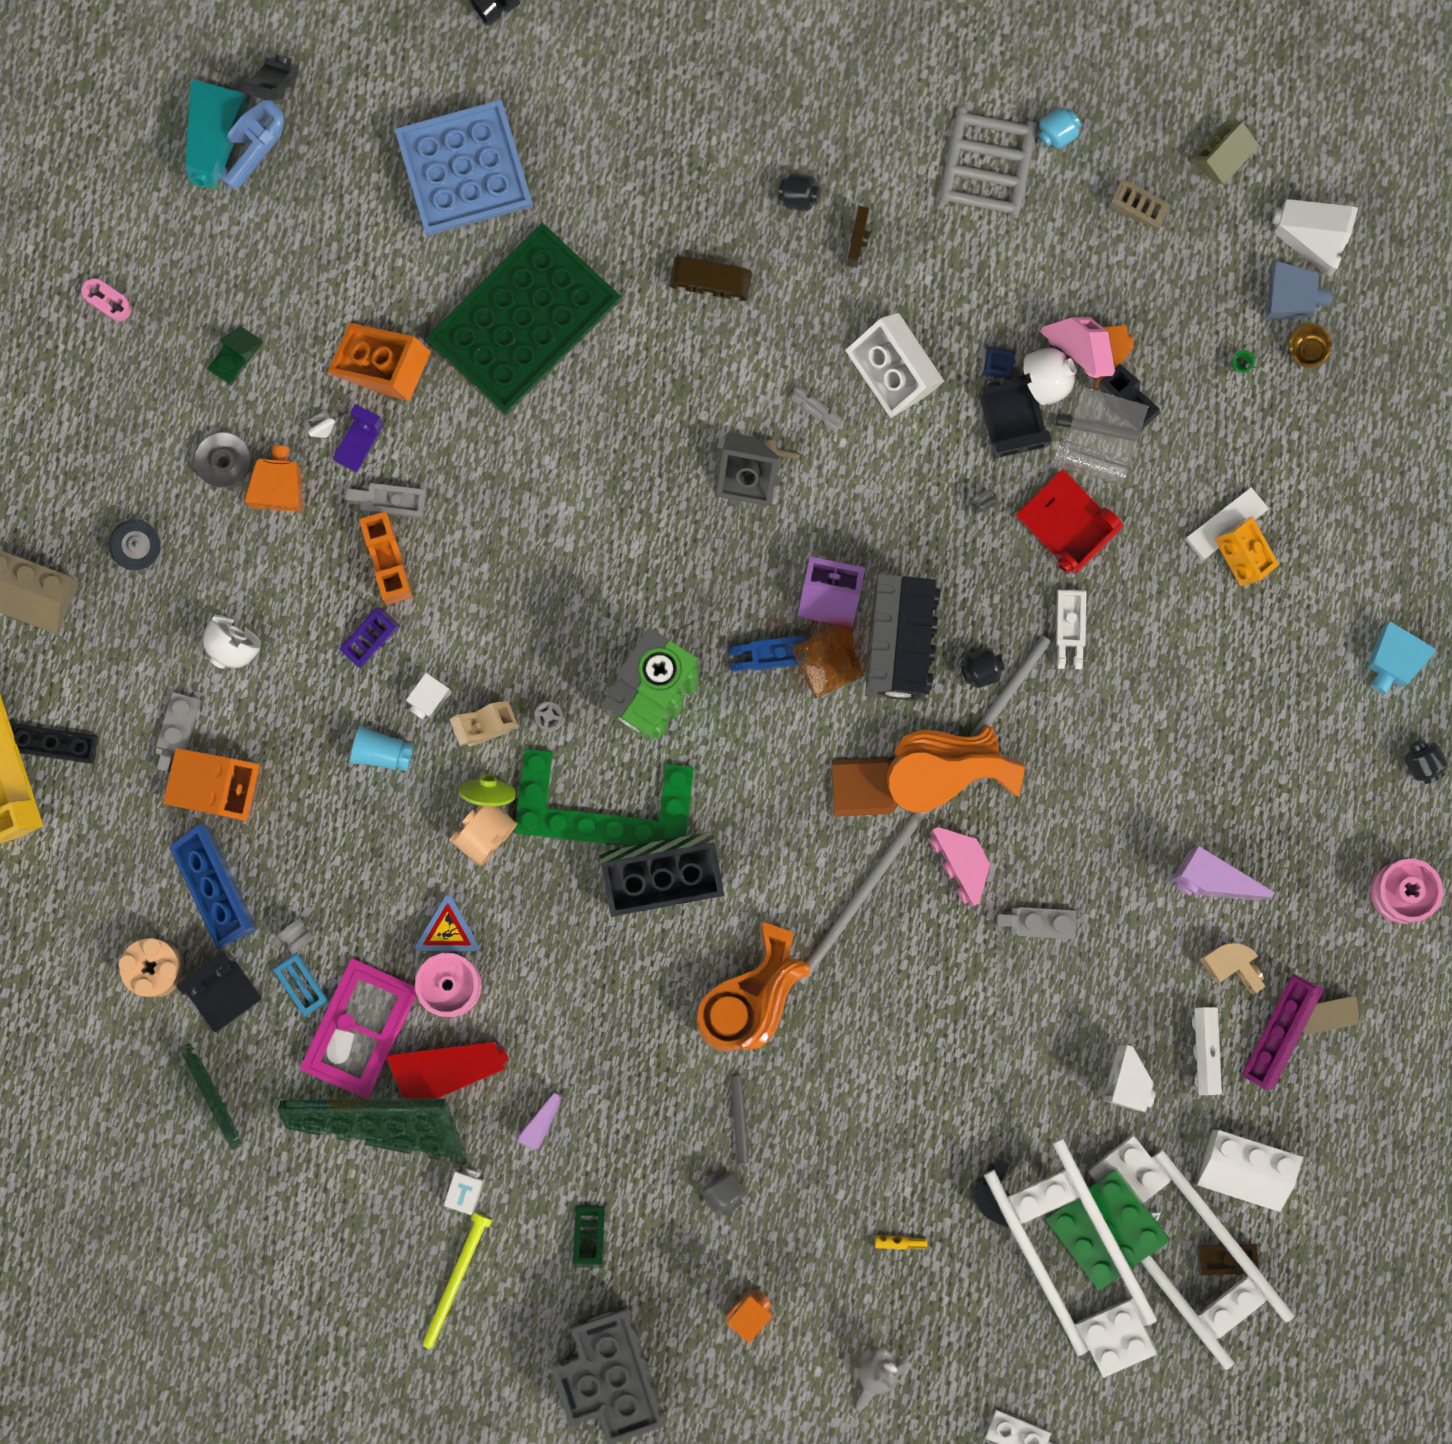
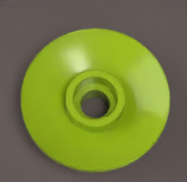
(487, 791)

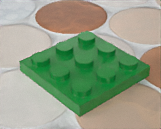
(1125, 1215)

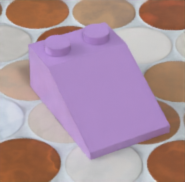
(1211, 876)

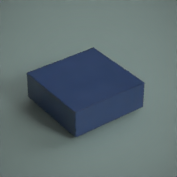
(999, 363)

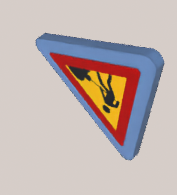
(447, 930)

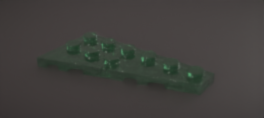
(383, 1123)

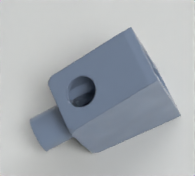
(1294, 293)

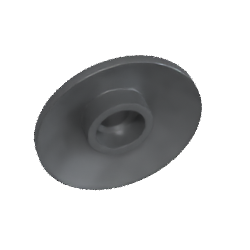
(215, 448)

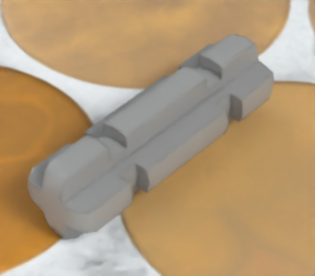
(816, 408)

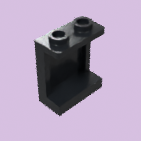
(1013, 418)

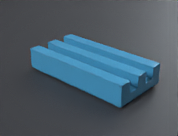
(313, 1004)

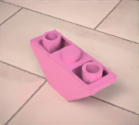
(1083, 343)
(963, 861)

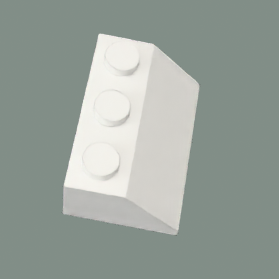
(894, 364)
(1248, 1170)

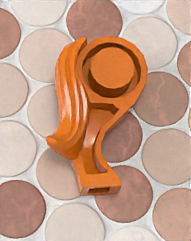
(939, 765)
(750, 1006)

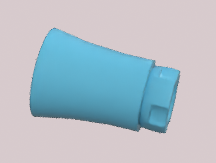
(380, 750)

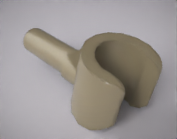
(780, 452)

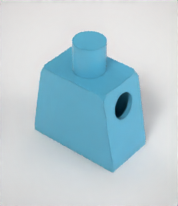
(1397, 657)

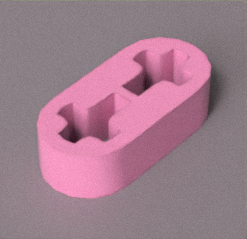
(102, 304)

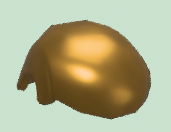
(1318, 345)

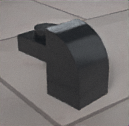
(1127, 386)
(984, 1198)

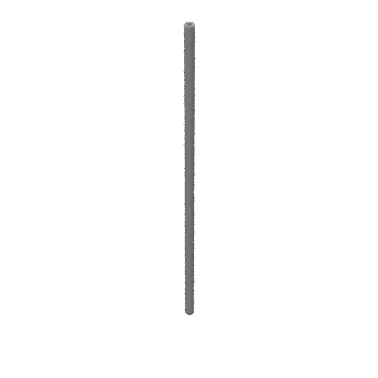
(917, 818)

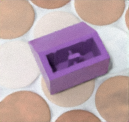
(831, 592)

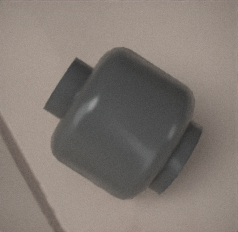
(723, 1192)

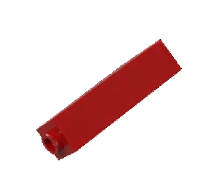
(445, 1069)

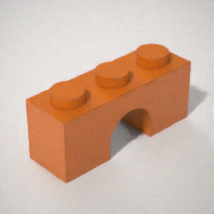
(386, 558)
(750, 1314)

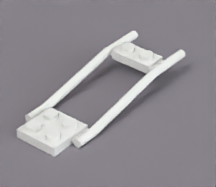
(1146, 1178)
(1113, 1335)

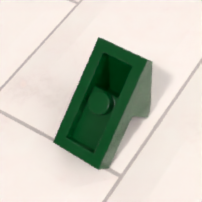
(235, 354)

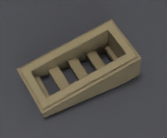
(1136, 214)

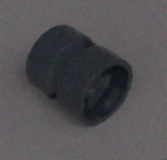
(491, 10)

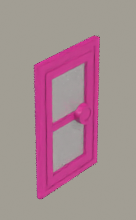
(359, 1029)

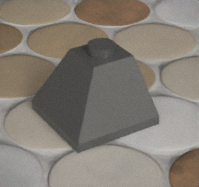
(747, 470)

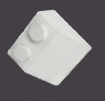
(1129, 1081)

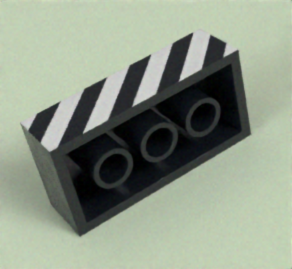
(661, 874)

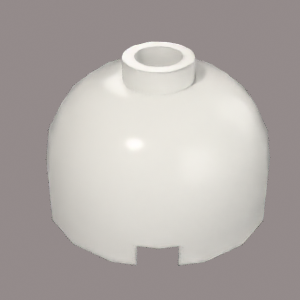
(1050, 374)
(229, 644)

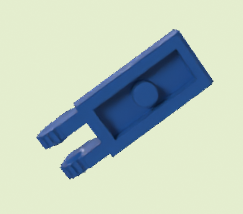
(767, 654)

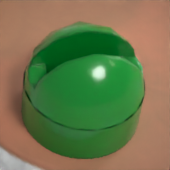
(1246, 356)

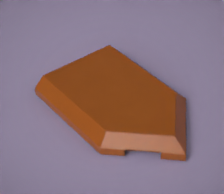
(861, 787)

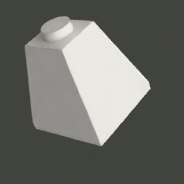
(1316, 230)

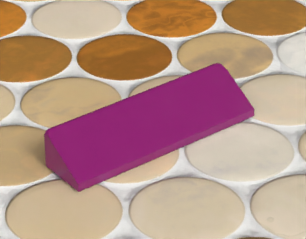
(1282, 1032)

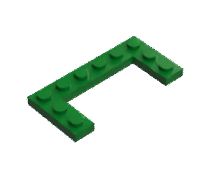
(537, 820)

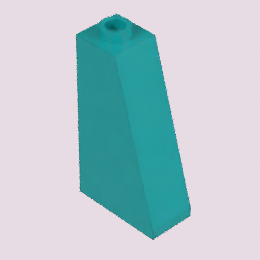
(210, 118)

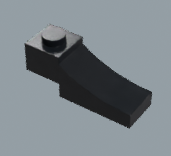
(272, 78)

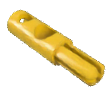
(886, 1242)

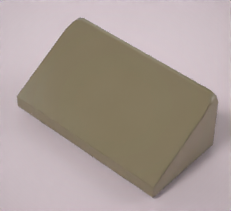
(1333, 1015)

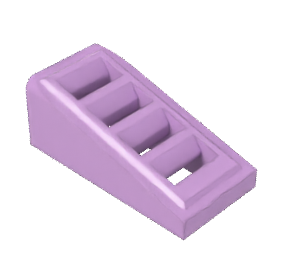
(537, 1128)

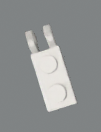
(1070, 625)

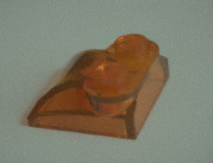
(828, 660)

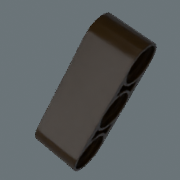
(710, 277)

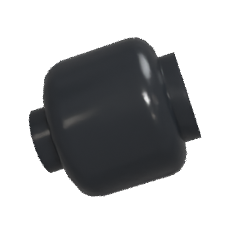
(799, 192)
(982, 668)
(1426, 761)

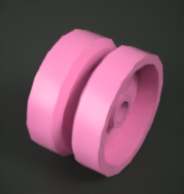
(1418, 879)
(465, 990)

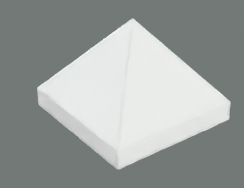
(320, 424)

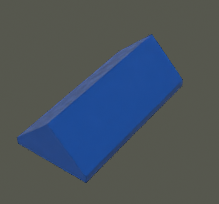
(212, 886)

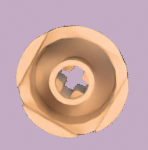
(483, 833)
(136, 963)

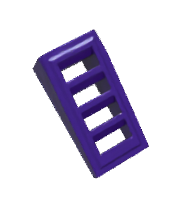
(377, 613)

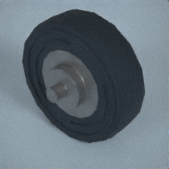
(134, 545)

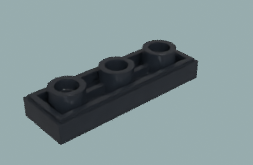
(68, 747)

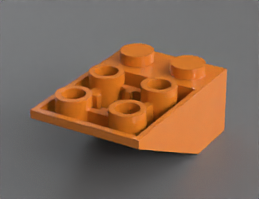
(212, 784)

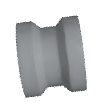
(544, 715)
(296, 936)

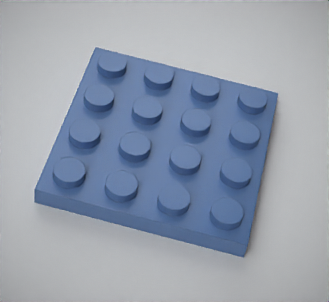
(463, 167)

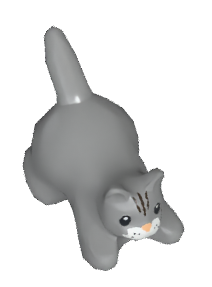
(878, 1374)

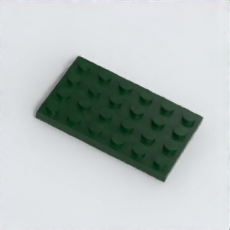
(523, 318)

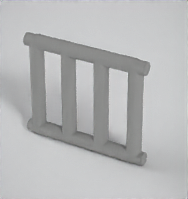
(1017, 181)

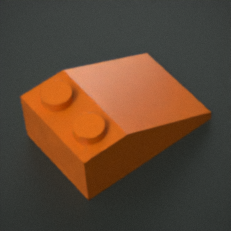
(380, 360)

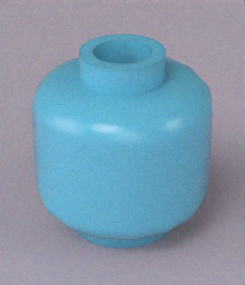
(1059, 128)

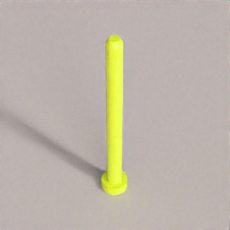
(480, 1222)

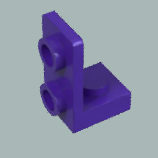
(358, 439)

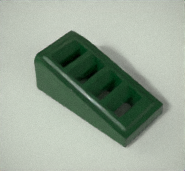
(597, 1262)

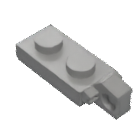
(392, 499)
(176, 728)
(1040, 923)

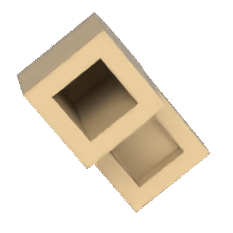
(483, 724)
(1234, 958)

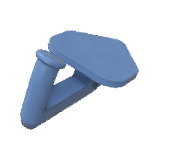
(251, 127)

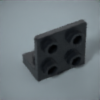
(220, 991)

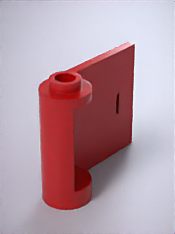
(1072, 525)

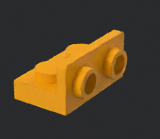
(1247, 552)

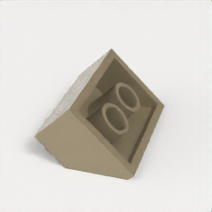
(34, 592)

